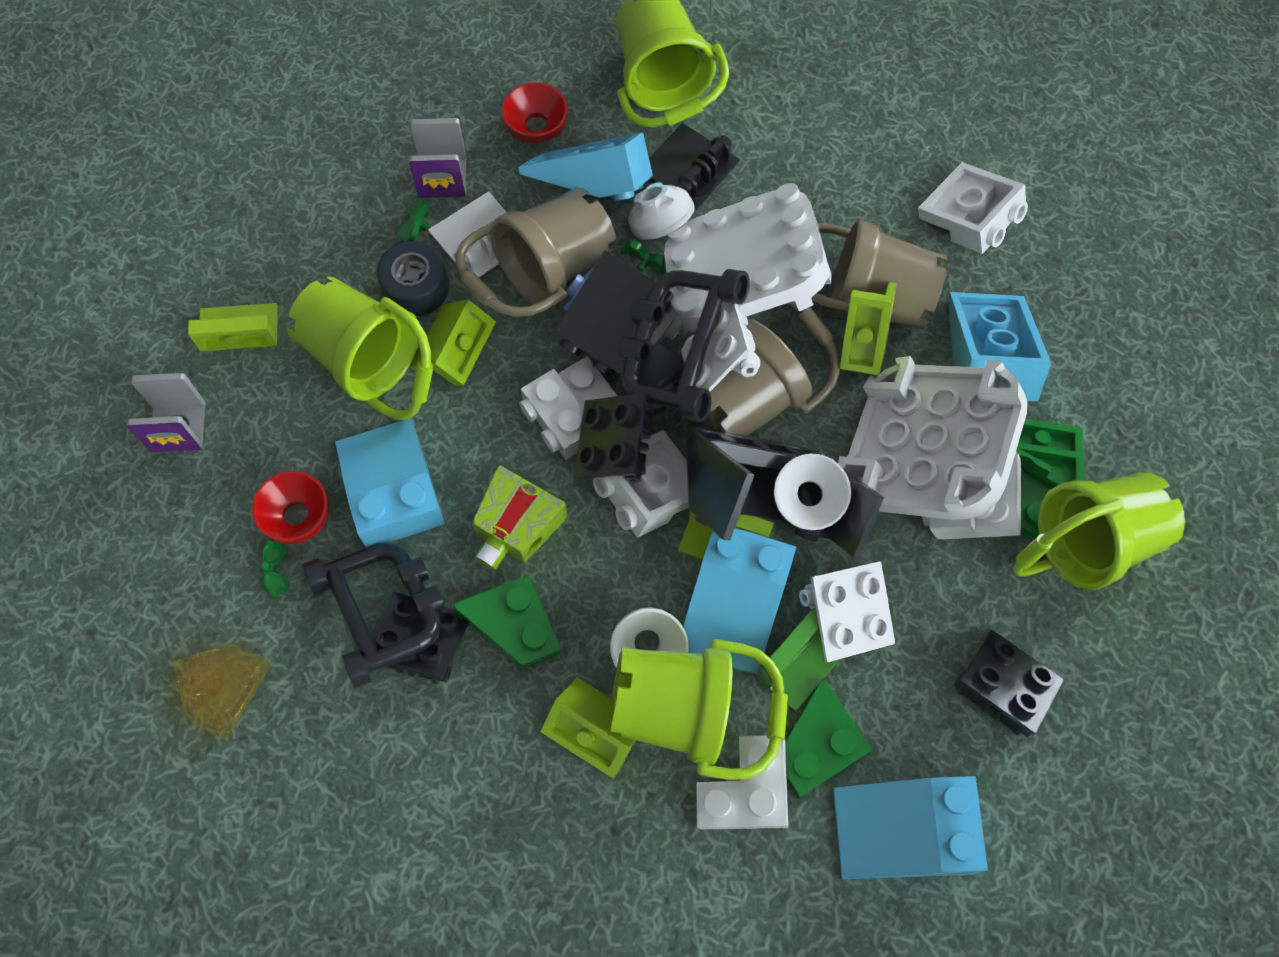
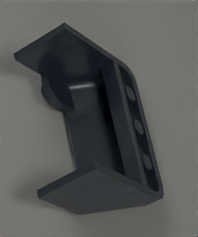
(738, 476)

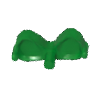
(410, 228)
(636, 249)
(272, 556)

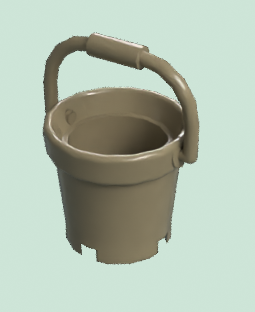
(541, 250)
(873, 261)
(747, 403)

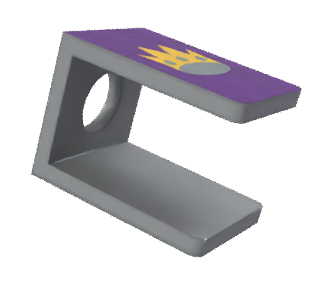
(441, 158)
(169, 397)

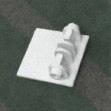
(458, 226)
(728, 349)
(850, 610)

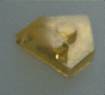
(219, 686)

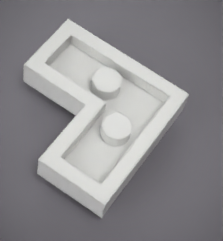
(747, 802)

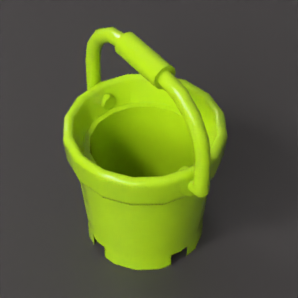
(665, 62)
(362, 343)
(1102, 529)
(685, 703)

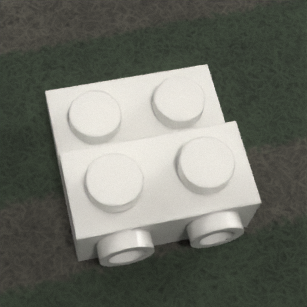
(975, 207)
(559, 401)
(657, 496)
(1002, 522)

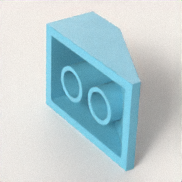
(600, 167)
(999, 331)
(388, 484)
(738, 594)
(910, 828)

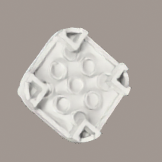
(764, 235)
(938, 438)

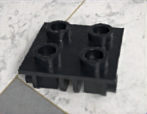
(693, 162)
(613, 436)
(402, 621)
(1010, 683)

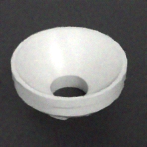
(659, 211)
(830, 479)
(670, 631)

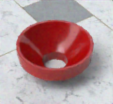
(533, 101)
(281, 493)

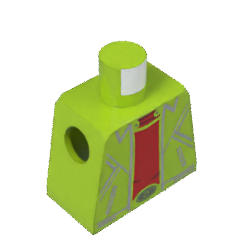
(515, 519)

